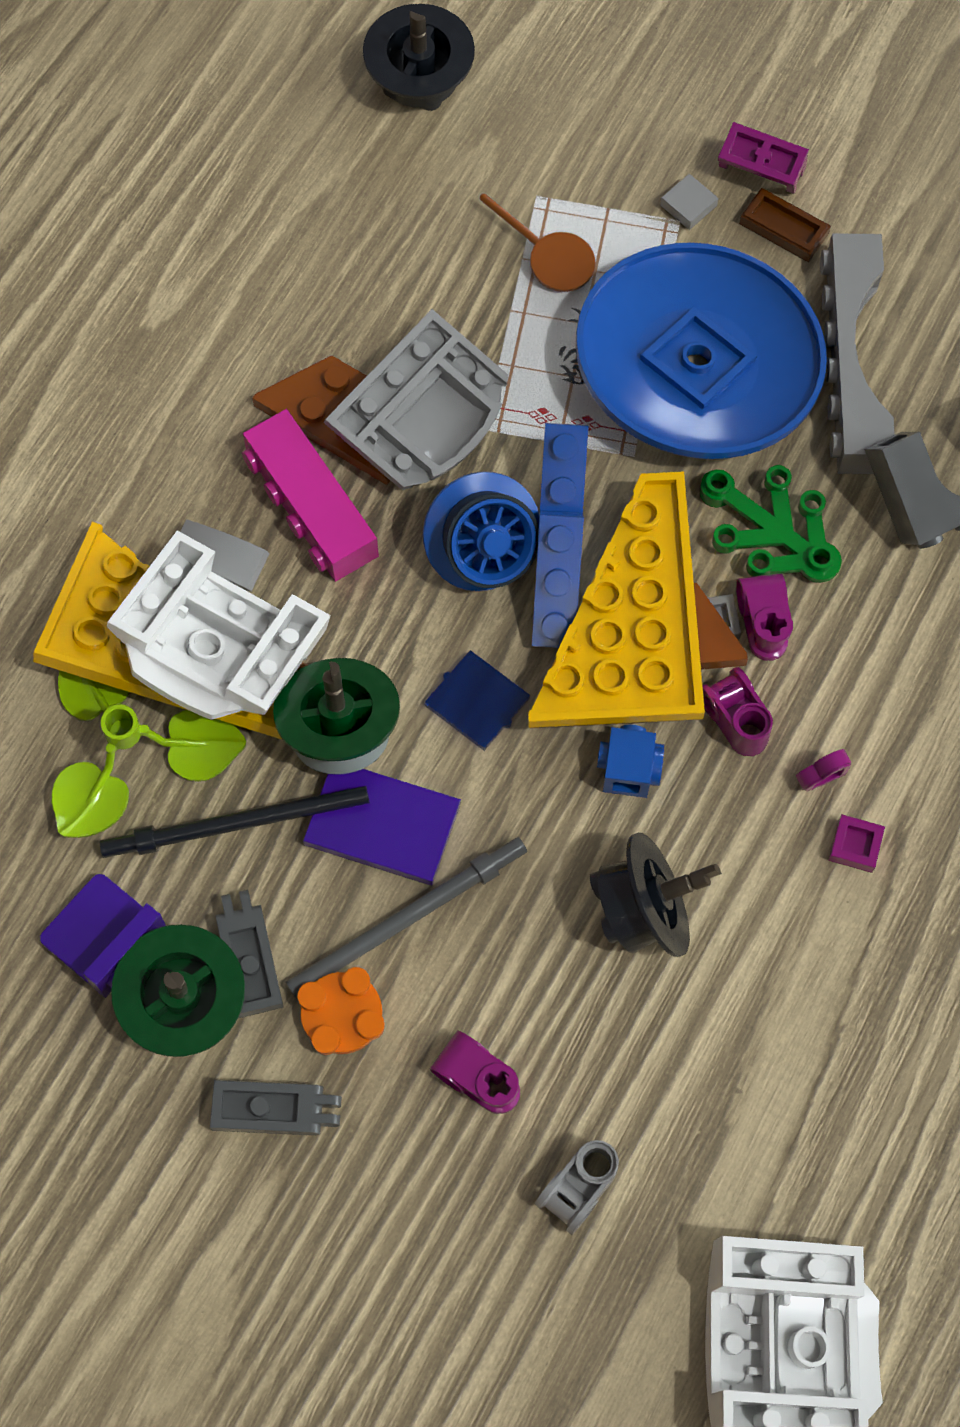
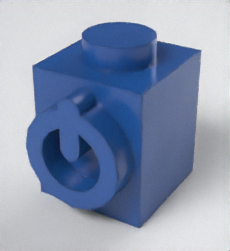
(631, 761)

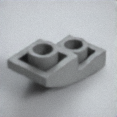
(234, 558)

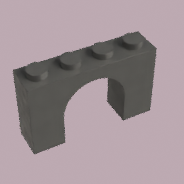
(911, 490)

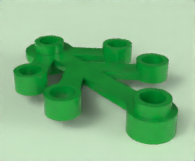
(775, 528)

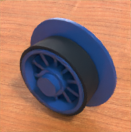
(481, 531)

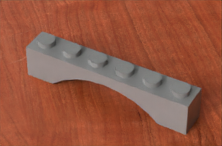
(853, 276)

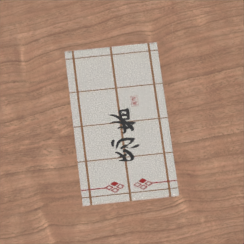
(543, 323)

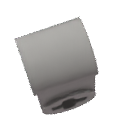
(578, 1186)

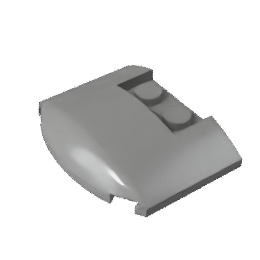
(422, 404)

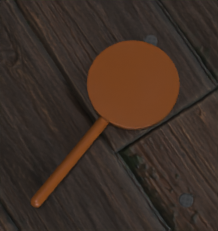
(558, 259)

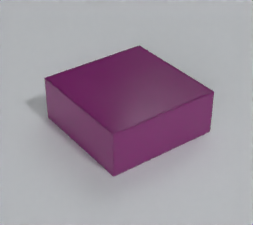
(856, 843)

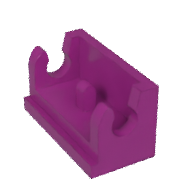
(764, 156)

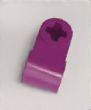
(765, 614)
(734, 704)
(470, 1070)

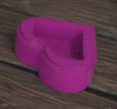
(824, 770)

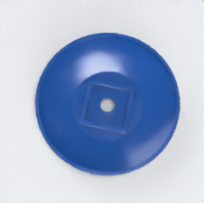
(711, 303)

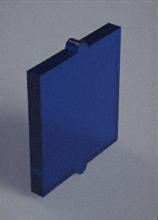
(477, 700)

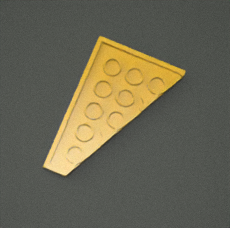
(77, 628)
(636, 631)

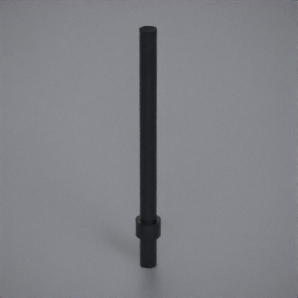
(149, 839)

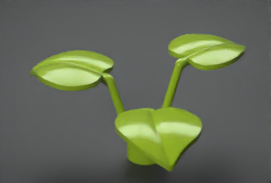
(91, 799)

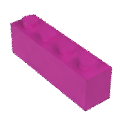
(310, 496)

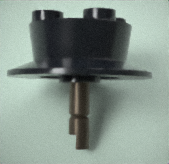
(418, 54)
(645, 898)

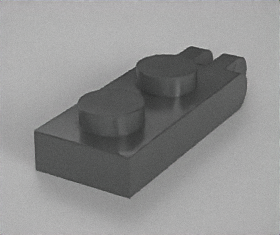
(248, 938)
(271, 1108)

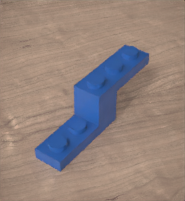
(559, 532)

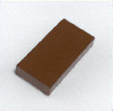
(785, 224)

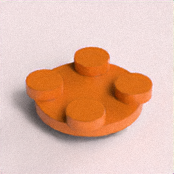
(341, 1012)

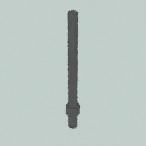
(482, 870)

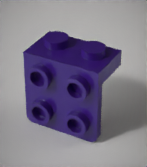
(98, 931)

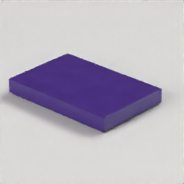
(397, 832)

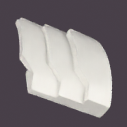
(208, 638)
(790, 1335)

